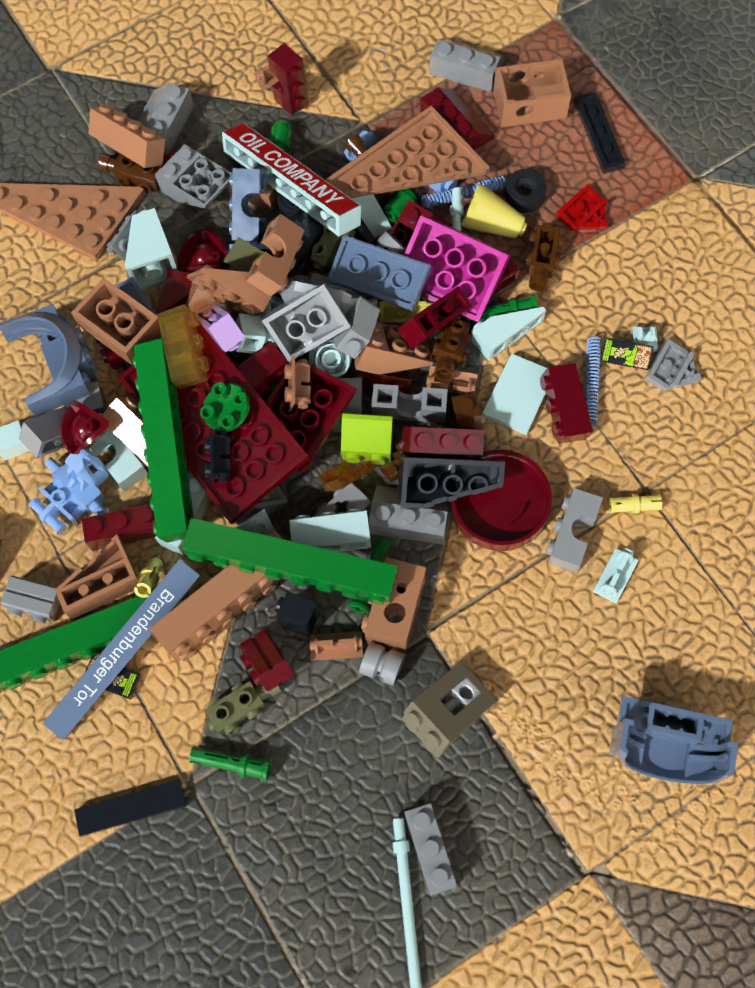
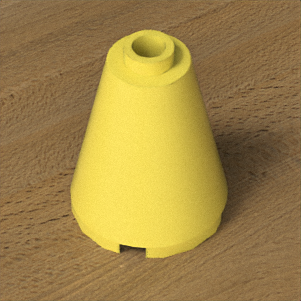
(493, 215)

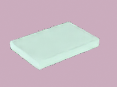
(516, 395)

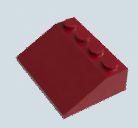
(314, 424)

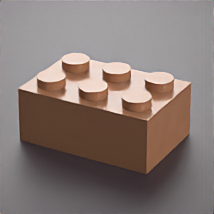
(116, 319)

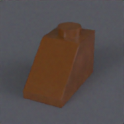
(466, 412)

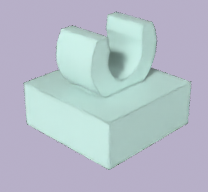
(645, 335)

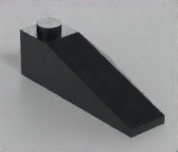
(312, 234)
(439, 478)

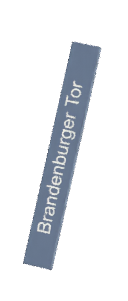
(120, 649)

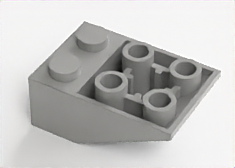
(192, 178)

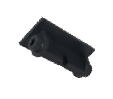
(216, 446)

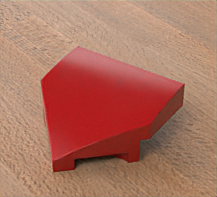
(584, 211)

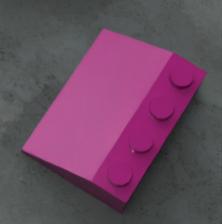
(457, 262)

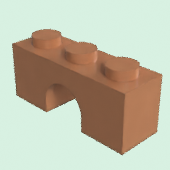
(284, 241)

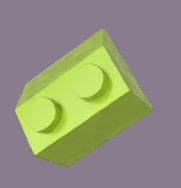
(366, 438)

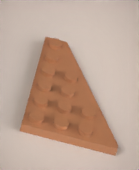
(412, 156)
(71, 214)

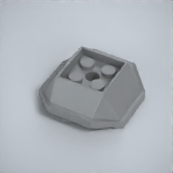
(302, 283)

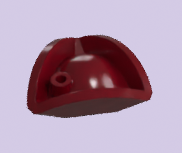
(201, 249)
(81, 427)

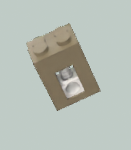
(435, 721)

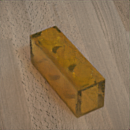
(183, 346)

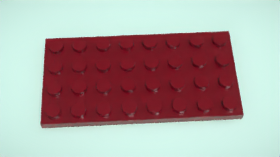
(260, 448)

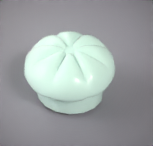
(329, 359)

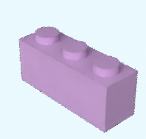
(220, 327)

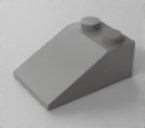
(306, 321)

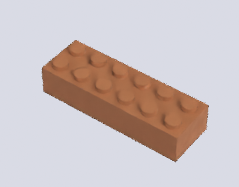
(210, 609)

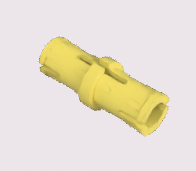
(635, 503)
(148, 577)

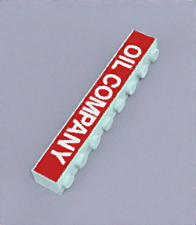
(293, 179)

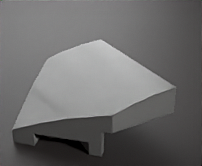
(672, 368)

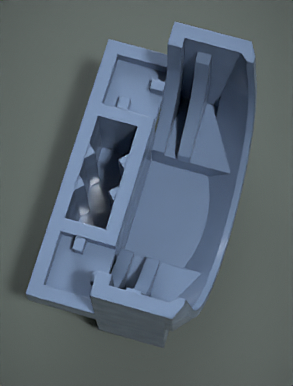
(66, 357)
(668, 742)

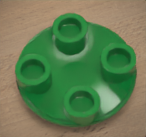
(225, 407)

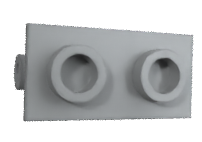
(120, 241)

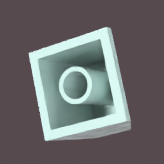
(148, 251)

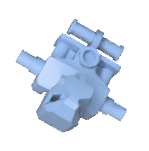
(72, 490)

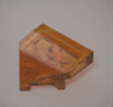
(343, 475)

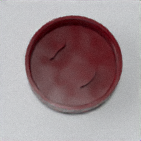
(510, 514)

